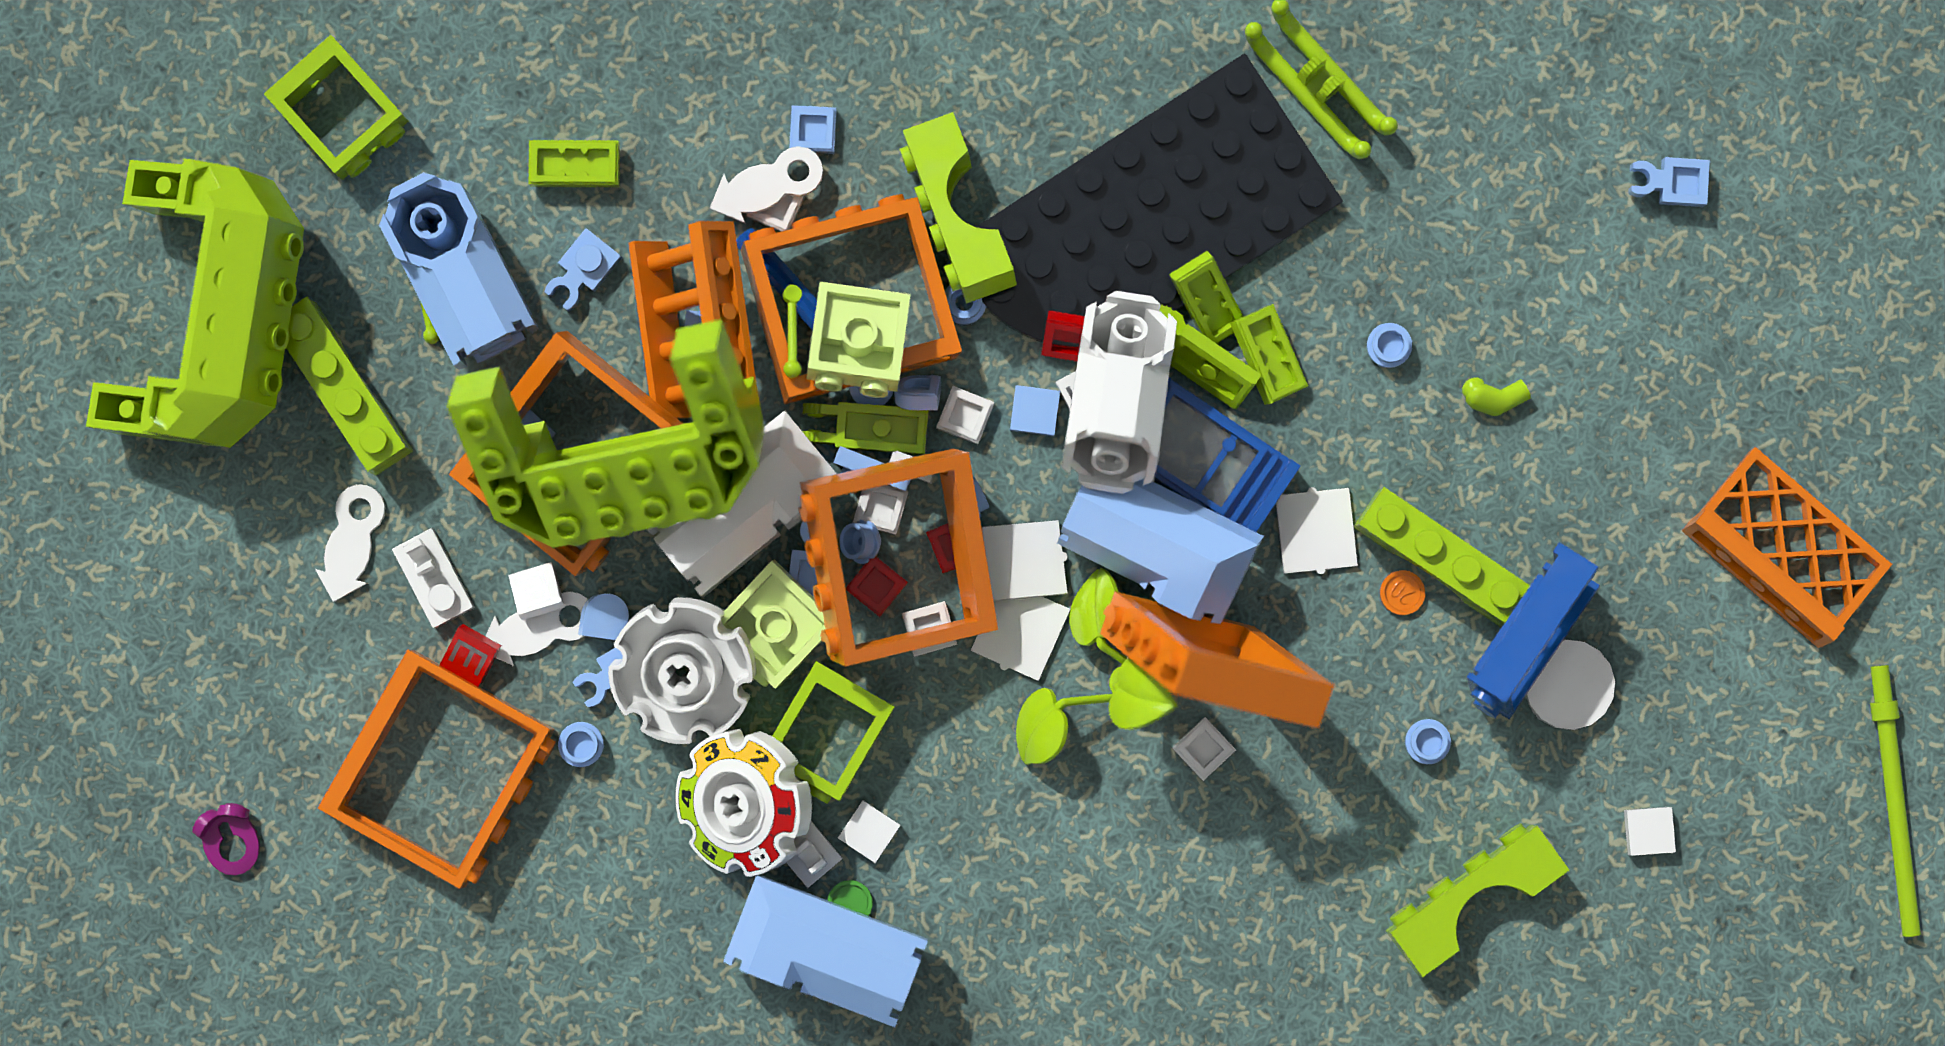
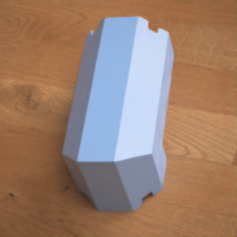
(455, 269)
(1163, 541)
(827, 948)

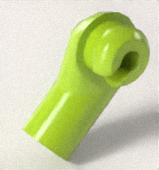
(1492, 400)

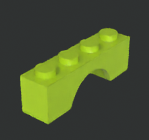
(976, 254)
(343, 390)
(1442, 555)
(1429, 932)

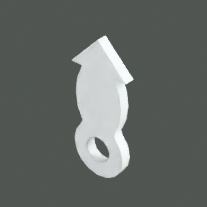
(766, 184)
(350, 543)
(536, 633)

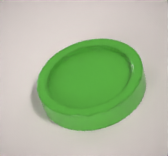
(852, 896)

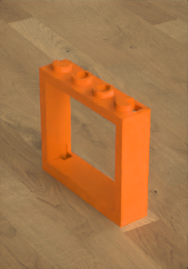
(848, 220)
(526, 394)
(966, 544)
(1215, 661)
(374, 733)

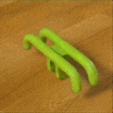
(1318, 81)

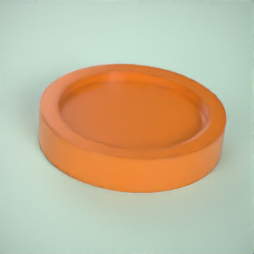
(1402, 592)

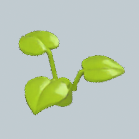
(1135, 696)

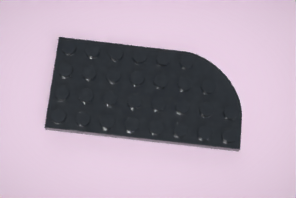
(1191, 178)

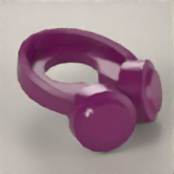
(207, 829)

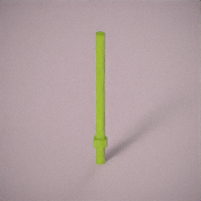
(1885, 711)

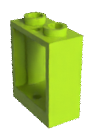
(307, 76)
(819, 786)

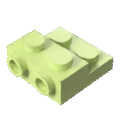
(858, 339)
(778, 622)

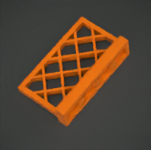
(1771, 581)

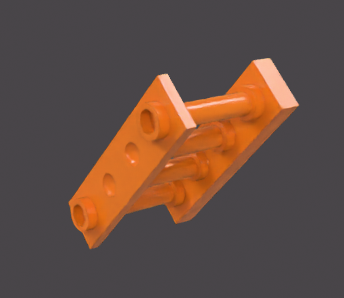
(717, 294)

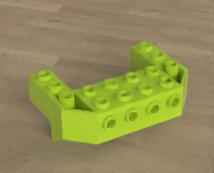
(235, 312)
(623, 480)

